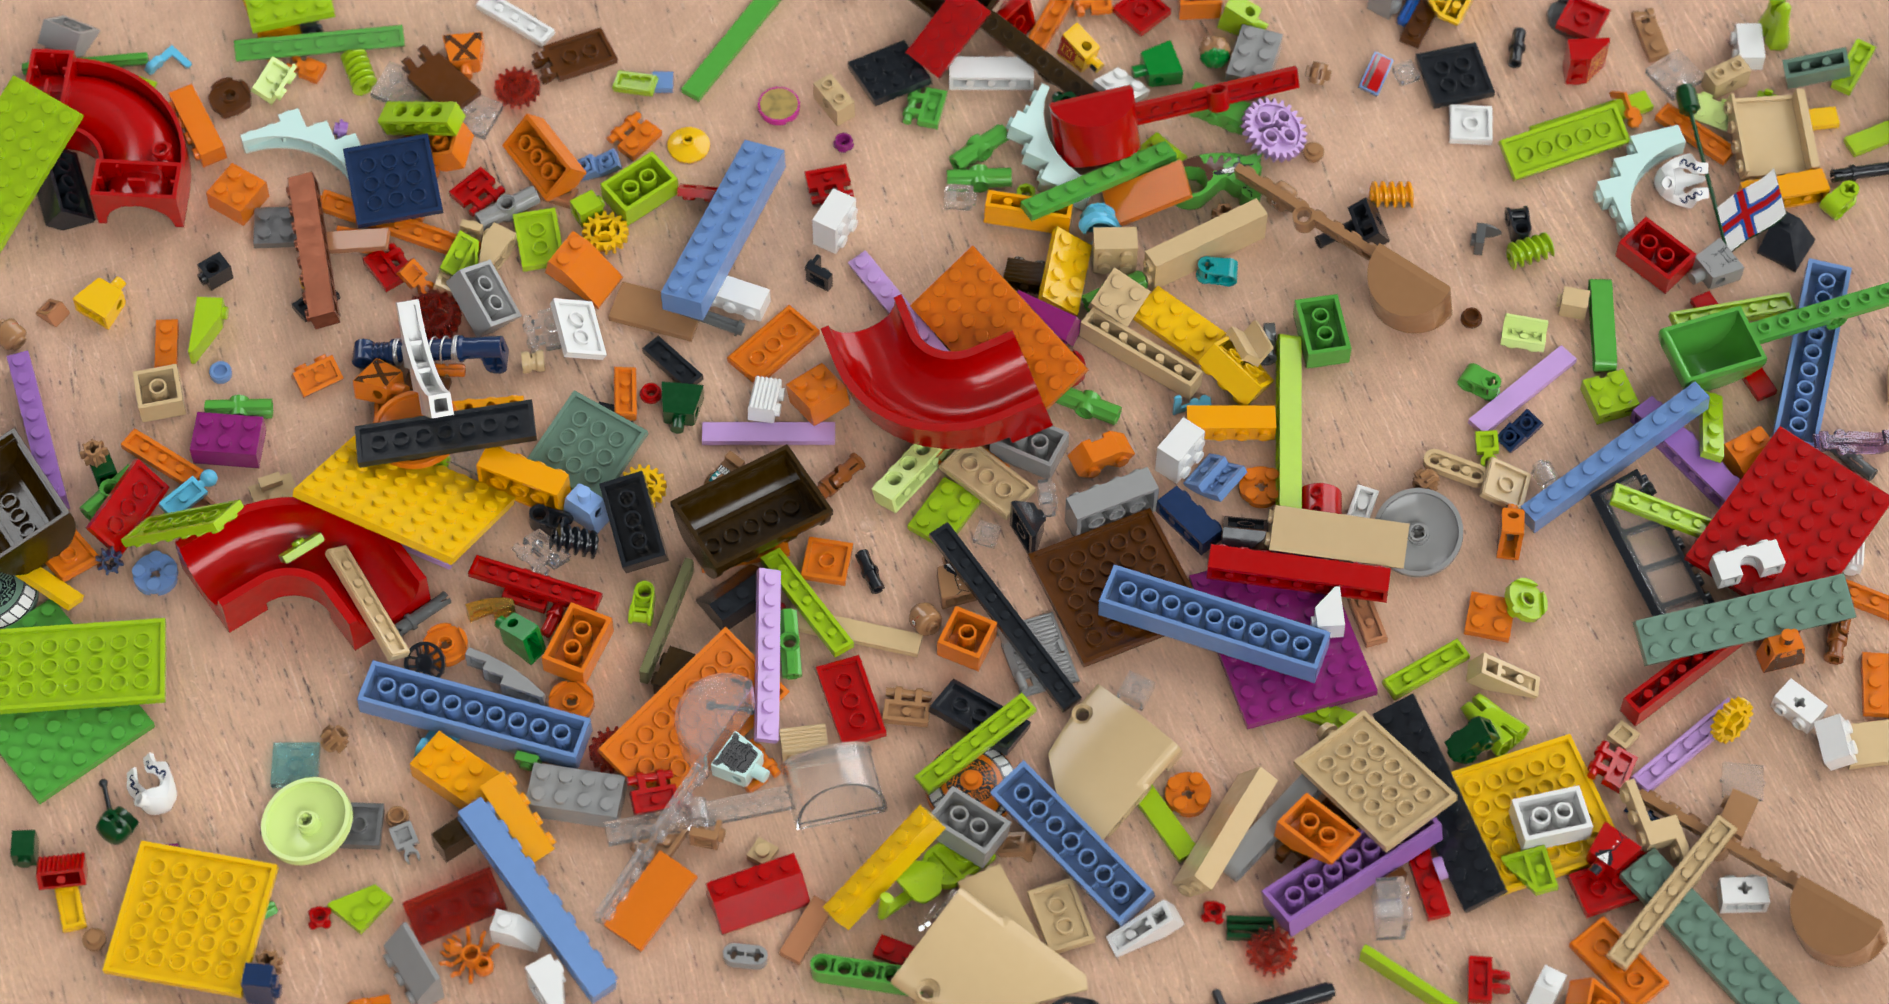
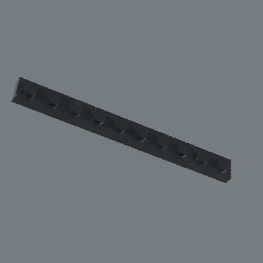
(1005, 615)

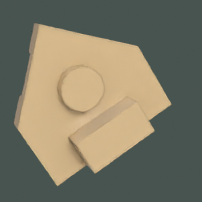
(272, 487)

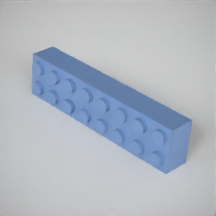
(1072, 844)

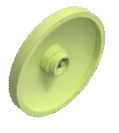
(306, 821)

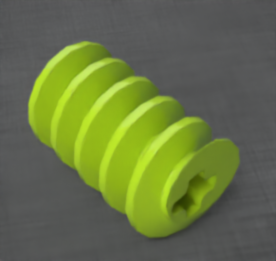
(358, 71)
(1528, 249)

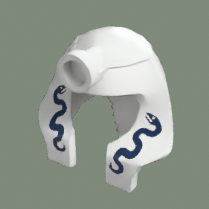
(1671, 180)
(156, 799)

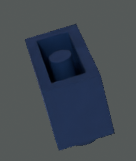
(260, 984)

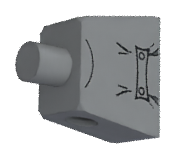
(1716, 266)

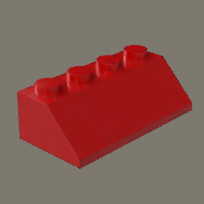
(757, 893)

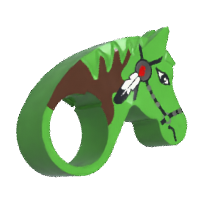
(1218, 174)

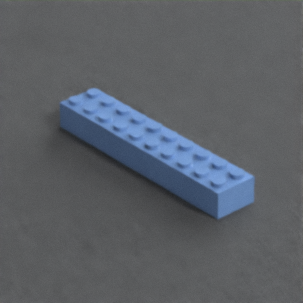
(723, 230)
(1811, 355)
(1214, 623)
(474, 714)

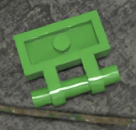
(931, 108)

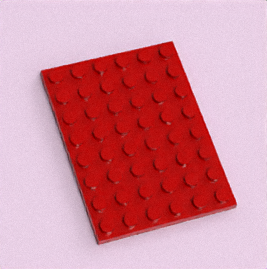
(1802, 501)

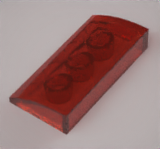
(454, 906)

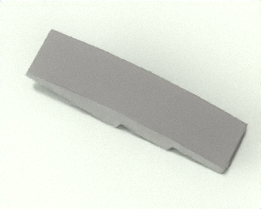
(511, 681)

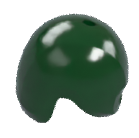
(116, 825)

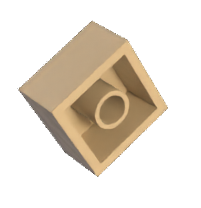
(1114, 248)
(1119, 297)
(159, 393)

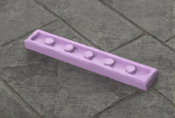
(1522, 390)
(768, 433)
(1677, 753)

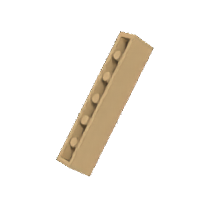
(1141, 353)

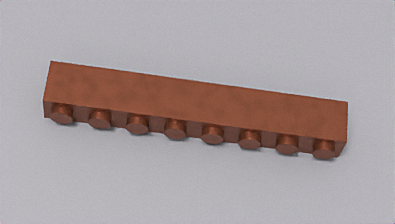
(313, 250)

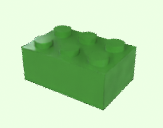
(1322, 331)

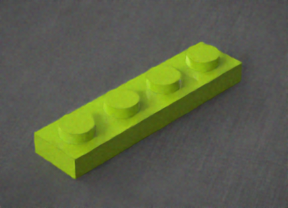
(1711, 429)

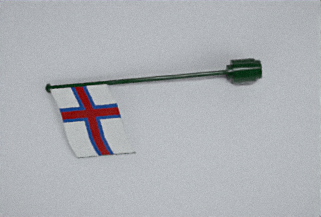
(1748, 210)

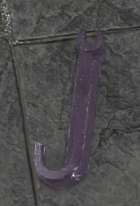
(1852, 441)

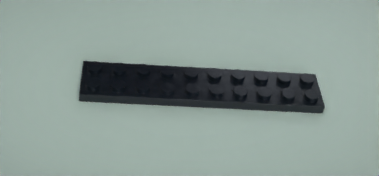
(1462, 846)

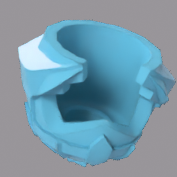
(1097, 216)

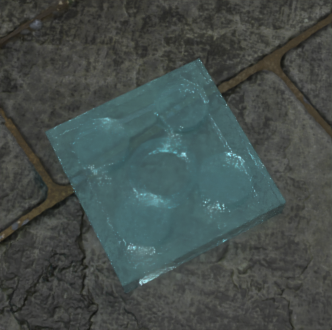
(294, 762)

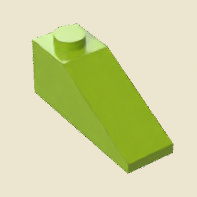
(206, 325)

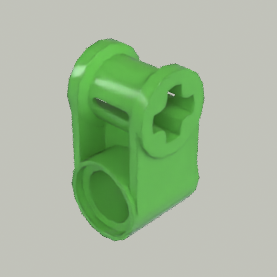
(1478, 381)

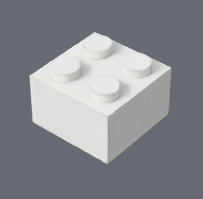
(835, 221)
(1180, 451)

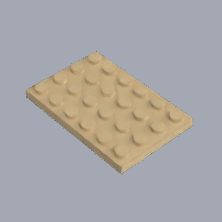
(1375, 781)

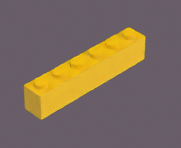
(884, 867)

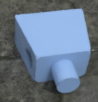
(584, 507)

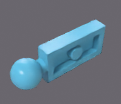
(189, 492)

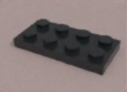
(968, 709)

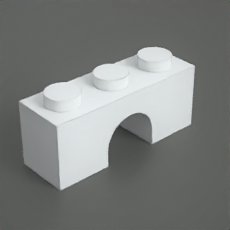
(1763, 556)

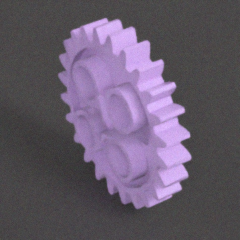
(1274, 130)

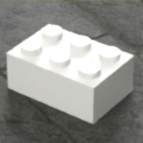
(1550, 818)

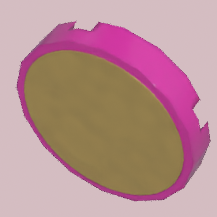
(778, 106)

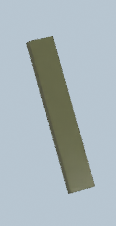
(666, 621)

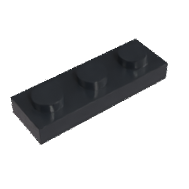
(671, 362)

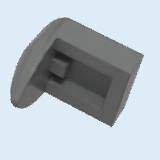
(1483, 231)

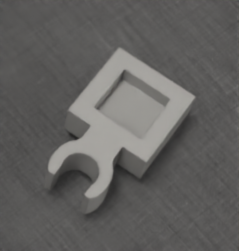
(404, 839)

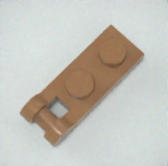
(1649, 35)

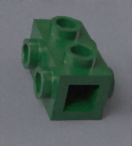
(1471, 740)

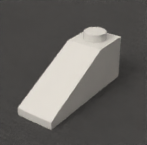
(1146, 928)

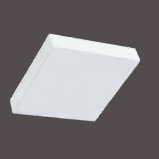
(1470, 124)

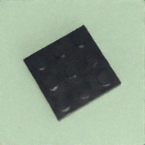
(889, 73)
(1454, 75)

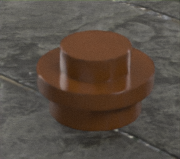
(1471, 318)

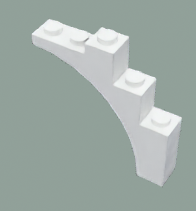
(433, 396)

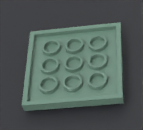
(588, 443)

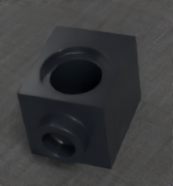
(220, 267)

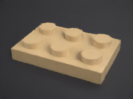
(1061, 916)

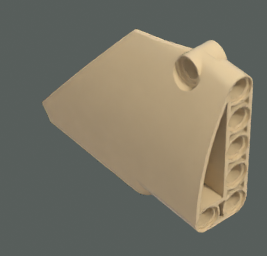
(1108, 760)
(984, 959)

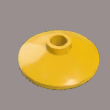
(688, 151)

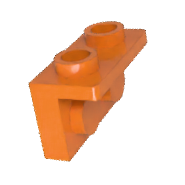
(317, 375)

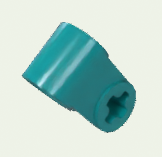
(1219, 271)

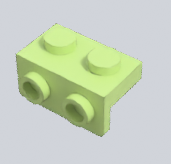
(273, 79)
(1711, 112)
(1524, 332)

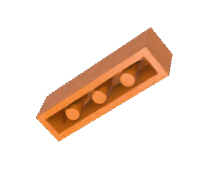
(197, 126)

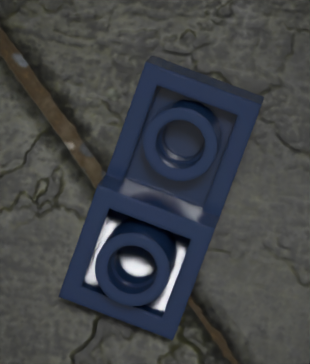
(1519, 431)

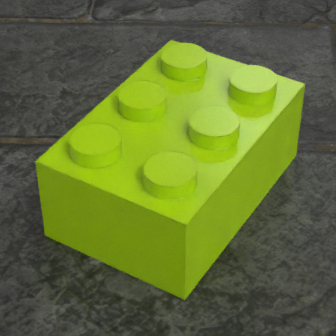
(639, 188)

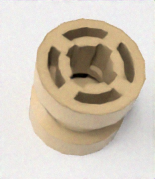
(533, 361)

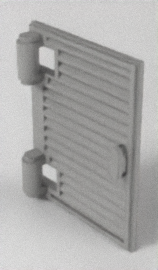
(1050, 636)

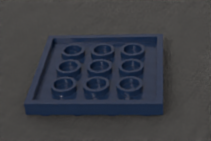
(393, 181)

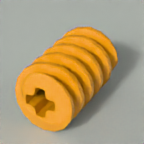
(1391, 193)

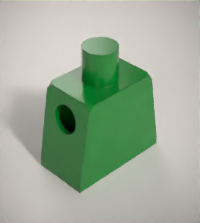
(1159, 66)
(521, 636)

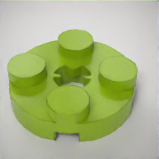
(1518, 607)

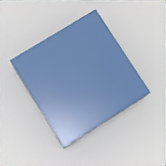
(665, 81)

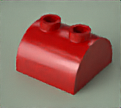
(1019, 14)
(1322, 498)

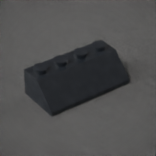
(65, 195)

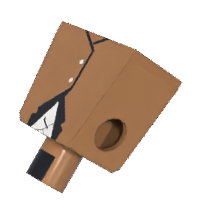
(951, 587)

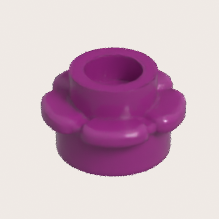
(843, 138)

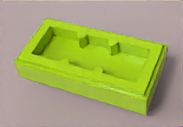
(635, 83)
(300, 547)

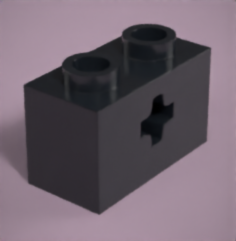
(1368, 222)

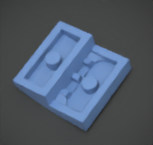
(1215, 477)

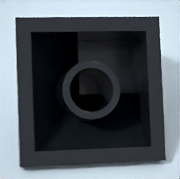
(1787, 242)
(1027, 524)
(1243, 531)

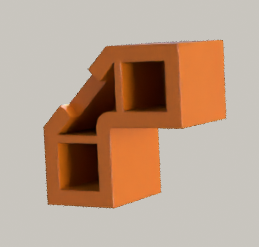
(1093, 456)

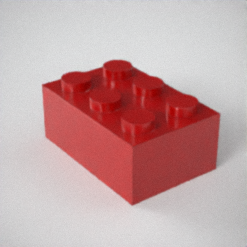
(1655, 255)

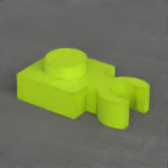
(1486, 444)

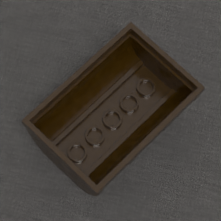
(749, 511)
(32, 514)

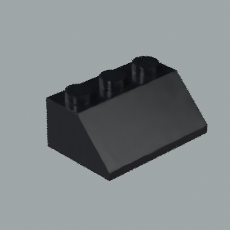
(732, 599)

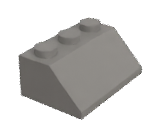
(483, 298)
(412, 967)

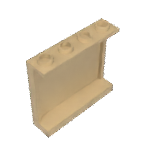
(1771, 134)

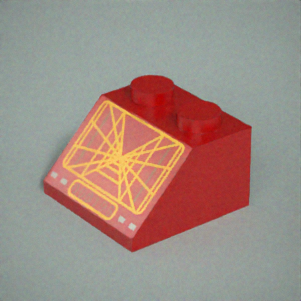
(1584, 59)

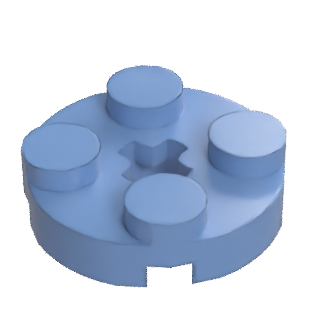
(155, 562)

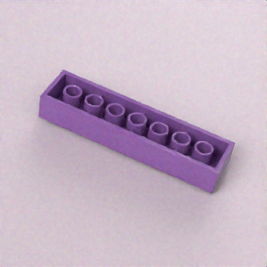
(1320, 888)

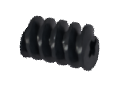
(574, 539)

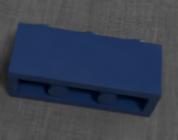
(1189, 519)

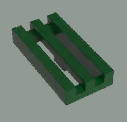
(1236, 924)

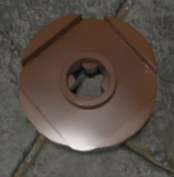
(232, 107)

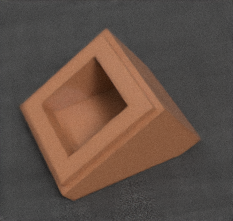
(53, 312)

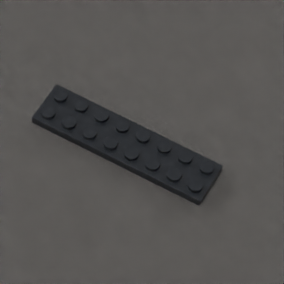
(445, 435)

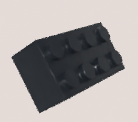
(634, 522)

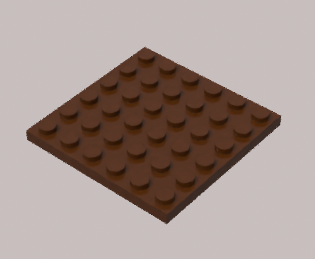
(1078, 570)

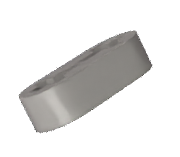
(745, 956)

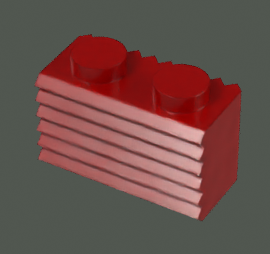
(61, 871)

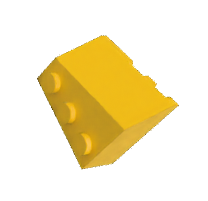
(1233, 374)

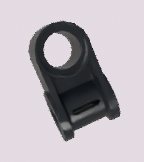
(1518, 223)
(550, 518)

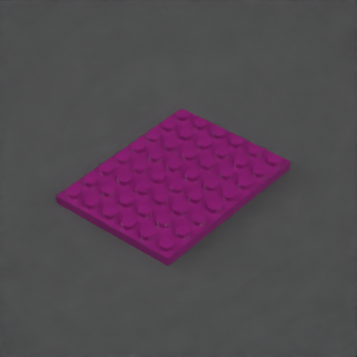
(1273, 696)

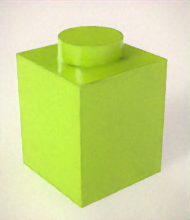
(586, 206)

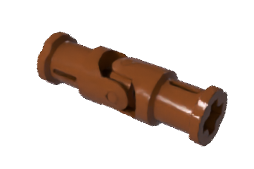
(841, 474)
(1836, 641)

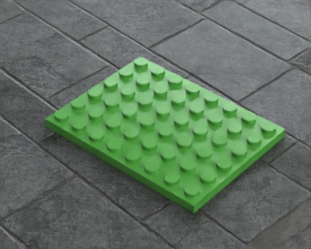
(62, 745)

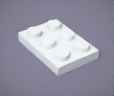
(578, 329)

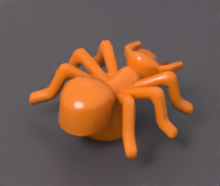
(470, 955)

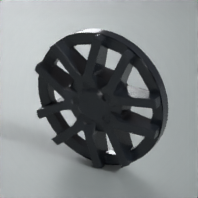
(425, 662)

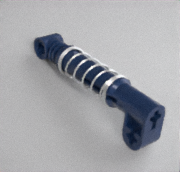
(490, 349)

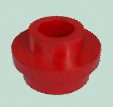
(650, 388)

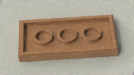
(644, 310)

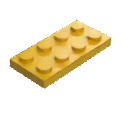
(1065, 271)
(1178, 324)

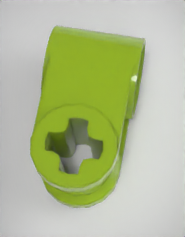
(1840, 199)
(642, 608)

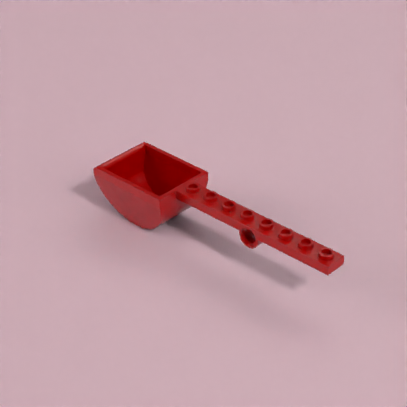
(1105, 123)

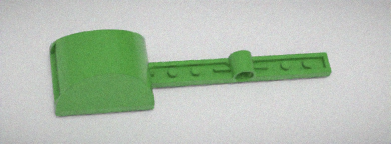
(1728, 347)

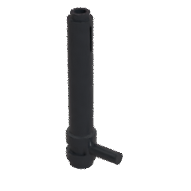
(1310, 995)

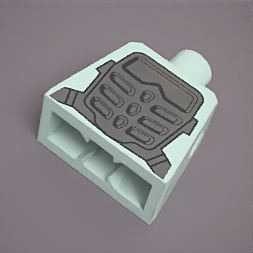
(739, 762)

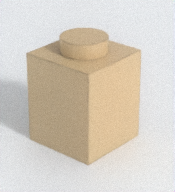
(1573, 302)

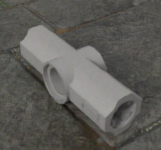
(517, 203)

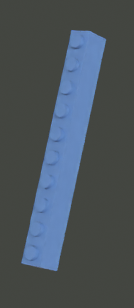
(1615, 456)
(537, 900)

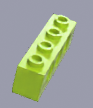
(421, 118)

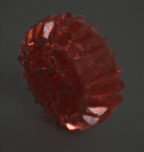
(438, 321)

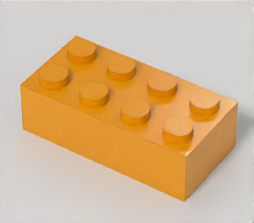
(524, 479)
(451, 771)

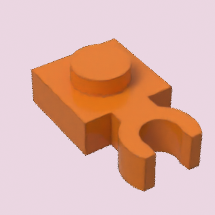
(309, 69)
(414, 276)

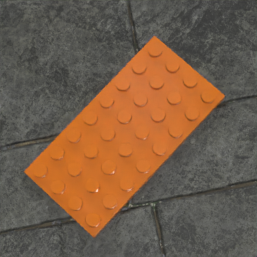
(977, 304)
(650, 735)

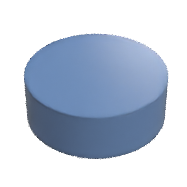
(220, 372)

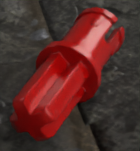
(554, 617)

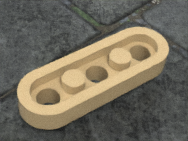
(1447, 462)

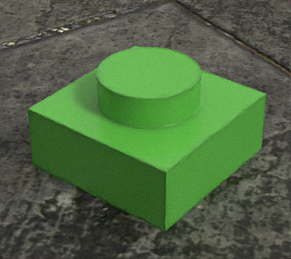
(526, 760)

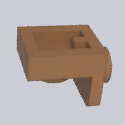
(707, 838)
(1018, 845)

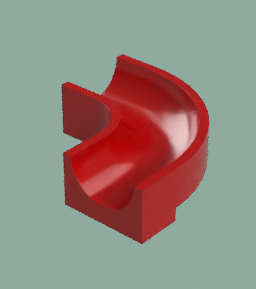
(117, 130)
(934, 393)
(242, 570)

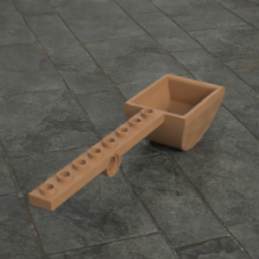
(1398, 289)
(1823, 921)

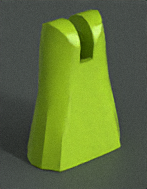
(1776, 24)
(1507, 726)

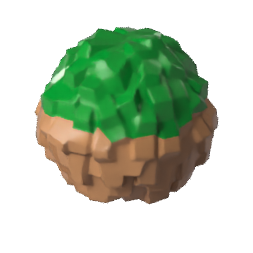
(1214, 52)

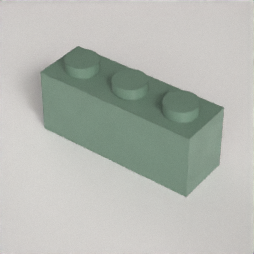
(1816, 68)

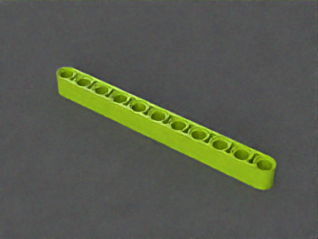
(1289, 421)

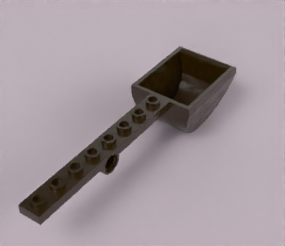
(1023, 47)

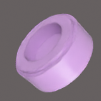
(1440, 868)

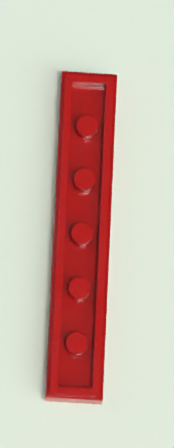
(1757, 382)
(533, 583)

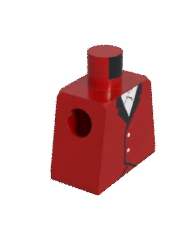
(1611, 853)

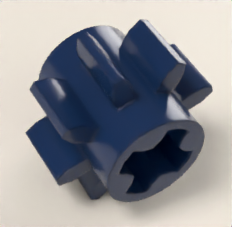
(105, 556)

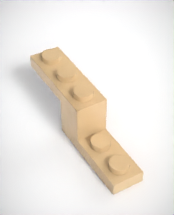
(1655, 833)

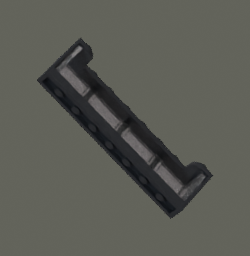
(1651, 552)

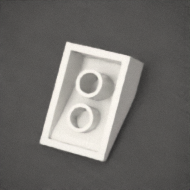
(546, 980)

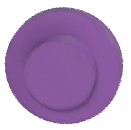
(340, 129)

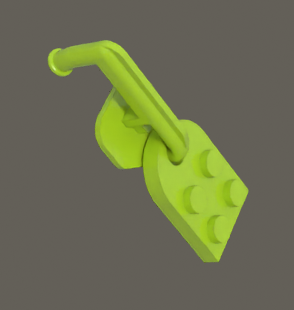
(925, 878)

